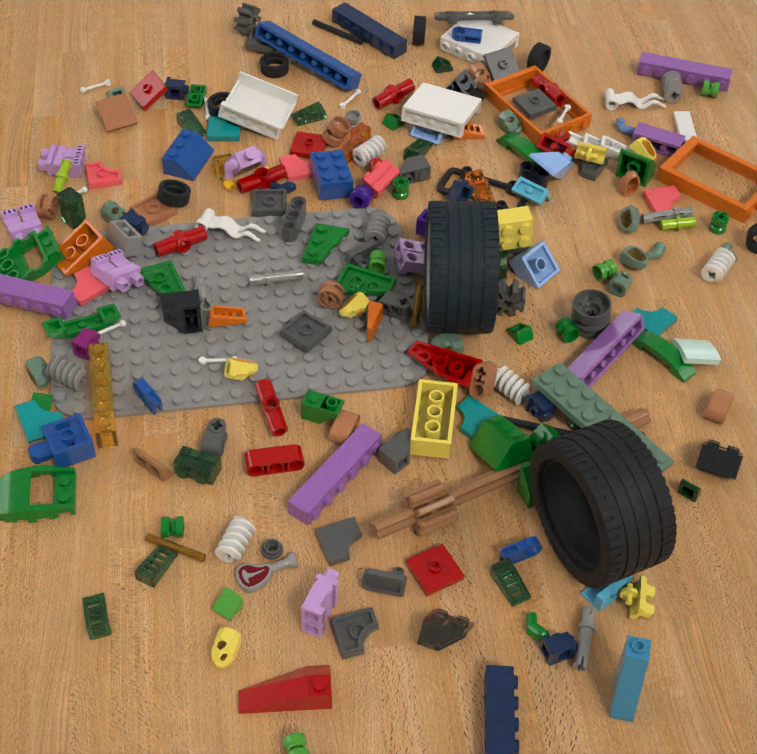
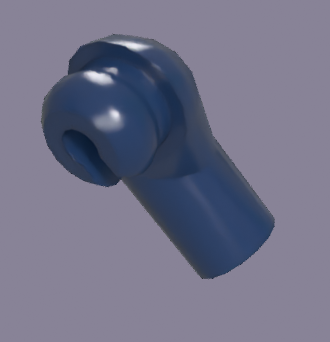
(289, 186)

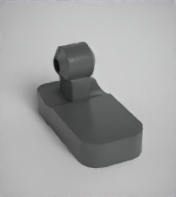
(359, 253)
(384, 581)

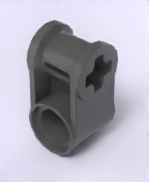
(395, 304)
(215, 437)

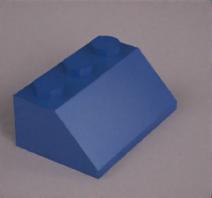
(186, 155)

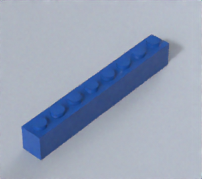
(308, 55)

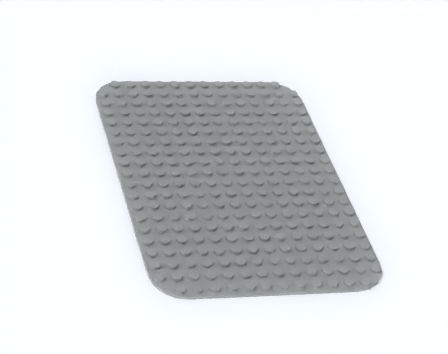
(170, 358)

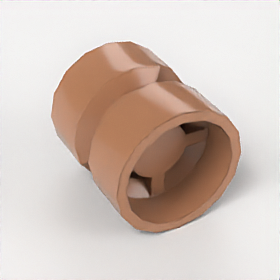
(336, 131)

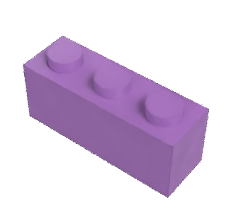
(662, 140)

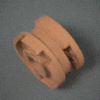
(47, 206)
(329, 295)

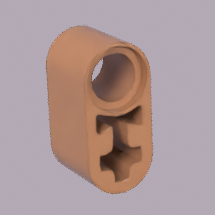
(484, 376)
(719, 406)
(344, 426)

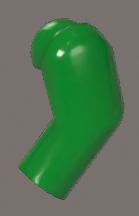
(534, 629)

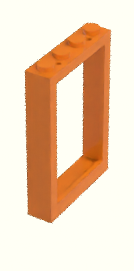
(522, 79)
(668, 175)

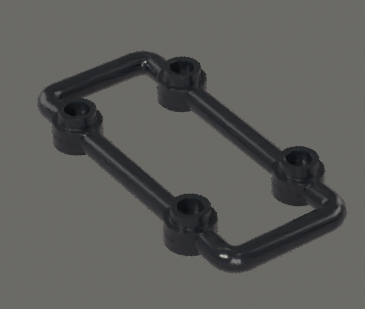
(461, 172)

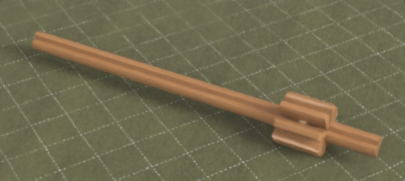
(435, 504)

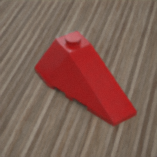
(444, 362)
(295, 691)

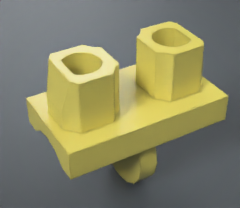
(590, 152)
(636, 595)

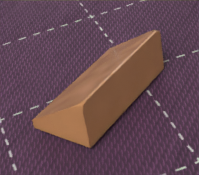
(152, 465)

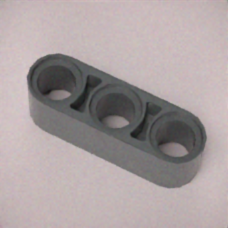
(293, 219)

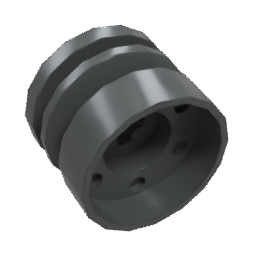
(591, 312)

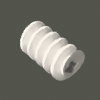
(368, 150)
(718, 265)
(511, 385)
(235, 539)

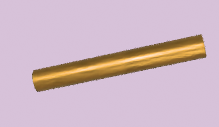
(416, 306)
(176, 547)

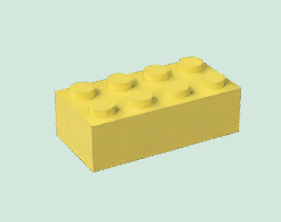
(515, 228)
(433, 419)

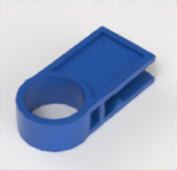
(467, 34)
(147, 395)
(521, 550)

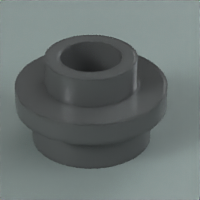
(272, 544)

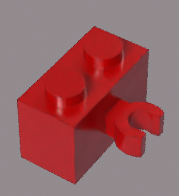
(552, 144)

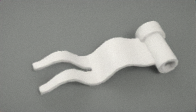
(613, 100)
(226, 223)

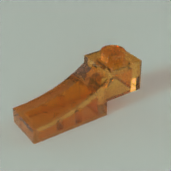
(359, 135)
(481, 190)

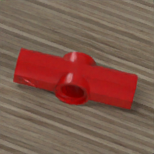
(549, 89)
(393, 94)
(261, 178)
(180, 241)
(274, 415)

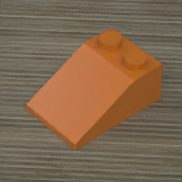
(81, 246)

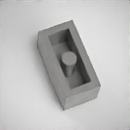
(124, 237)

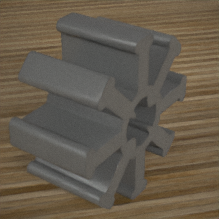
(247, 18)
(510, 297)

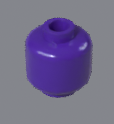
(361, 196)

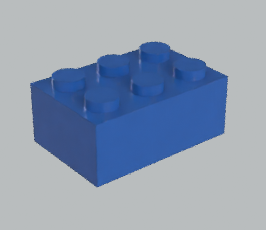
(331, 174)

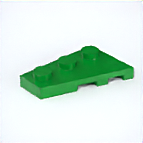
(322, 241)
(162, 277)
(363, 280)

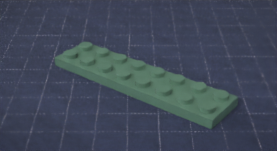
(586, 406)

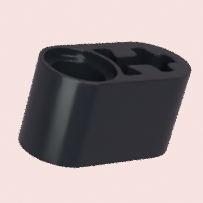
(534, 173)

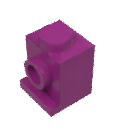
(82, 340)

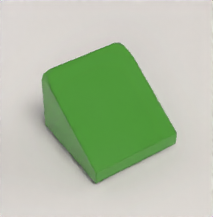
(228, 604)

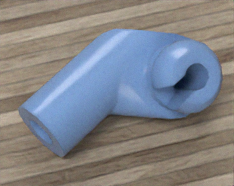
(623, 128)

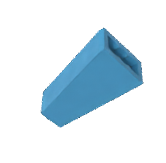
(629, 678)

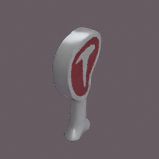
(255, 577)

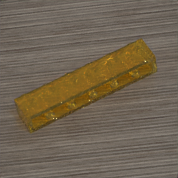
(103, 395)

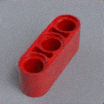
(274, 460)

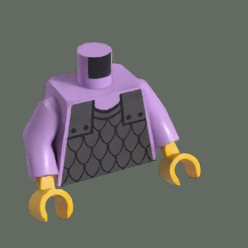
(241, 163)

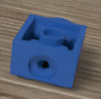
(57, 437)

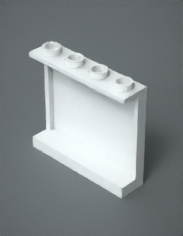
(493, 38)
(258, 105)
(440, 109)

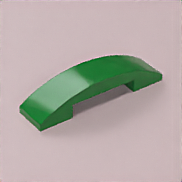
(518, 144)
(103, 318)
(665, 352)

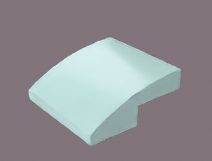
(697, 351)

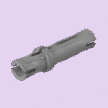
(666, 214)
(278, 276)
(203, 288)
(586, 629)

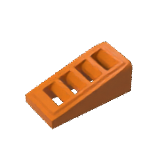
(470, 132)
(375, 315)
(220, 316)

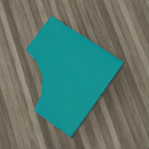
(221, 130)
(657, 321)
(474, 415)
(33, 417)

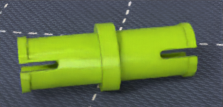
(62, 175)
(677, 223)

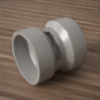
(353, 117)

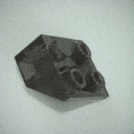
(443, 630)

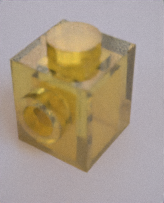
(217, 165)

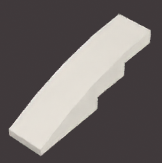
(613, 146)

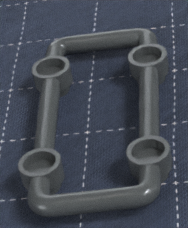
(454, 16)

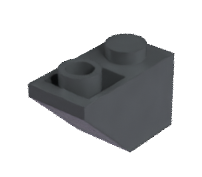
(416, 169)
(396, 452)

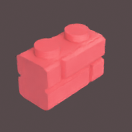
(380, 177)

